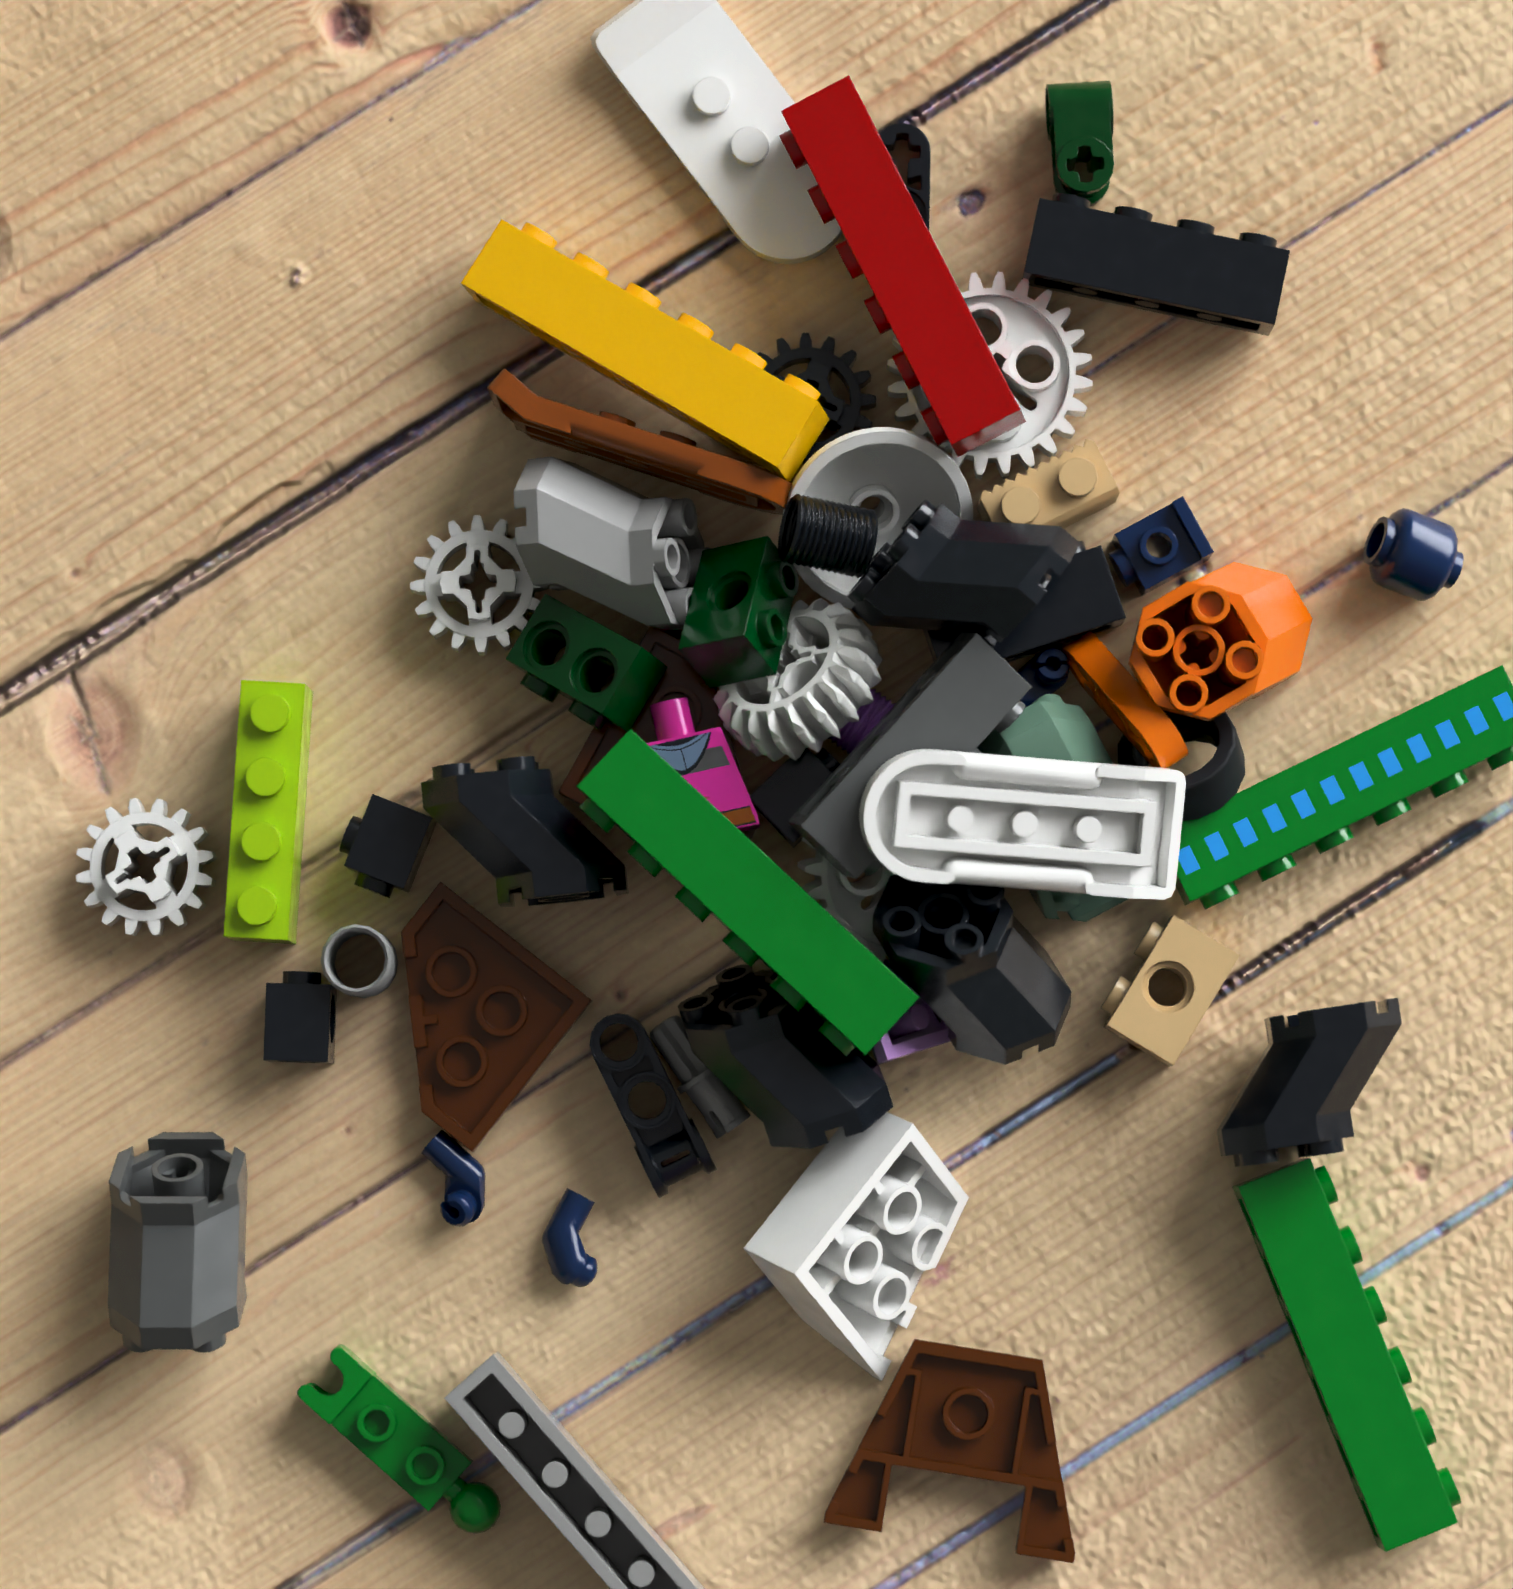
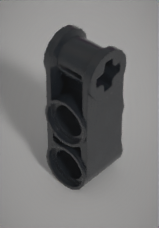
(656, 1136)

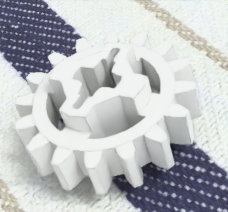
(450, 586)
(131, 844)

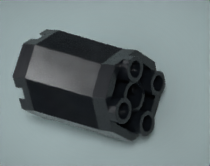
(961, 574)
(522, 832)
(973, 966)
(782, 1061)
(1308, 1082)

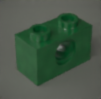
(738, 612)

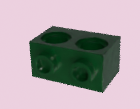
(588, 660)

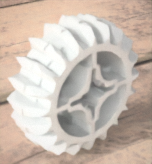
(816, 688)

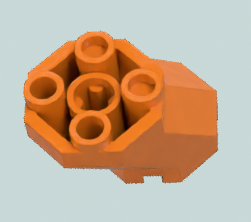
(1220, 641)

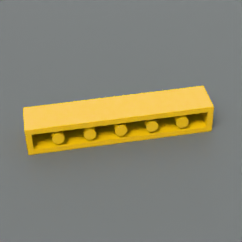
(647, 350)

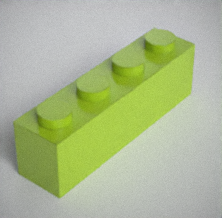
(268, 812)

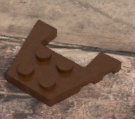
(969, 1418)

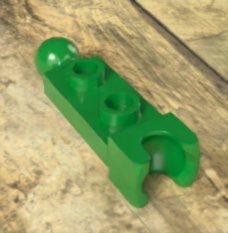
(402, 1442)

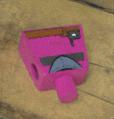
(703, 761)

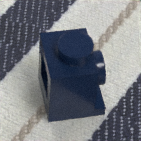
(1186, 541)

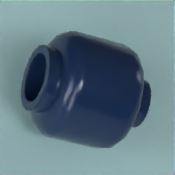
(1413, 554)

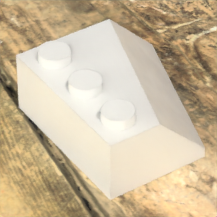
(860, 1236)

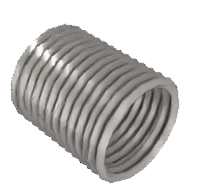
(329, 956)

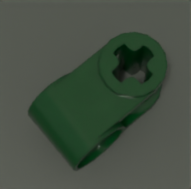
(1080, 131)

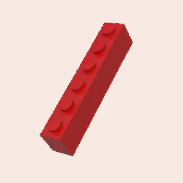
(903, 267)

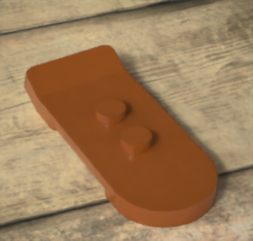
(621, 443)

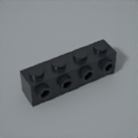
(1156, 265)

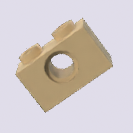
(1202, 969)

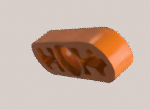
(1125, 701)

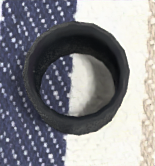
(827, 535)

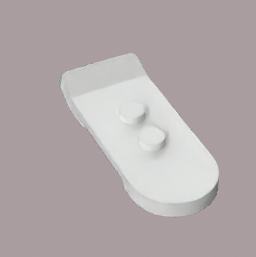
(720, 119)
(1026, 823)

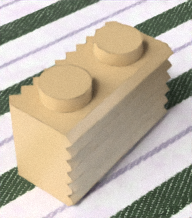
(1055, 492)

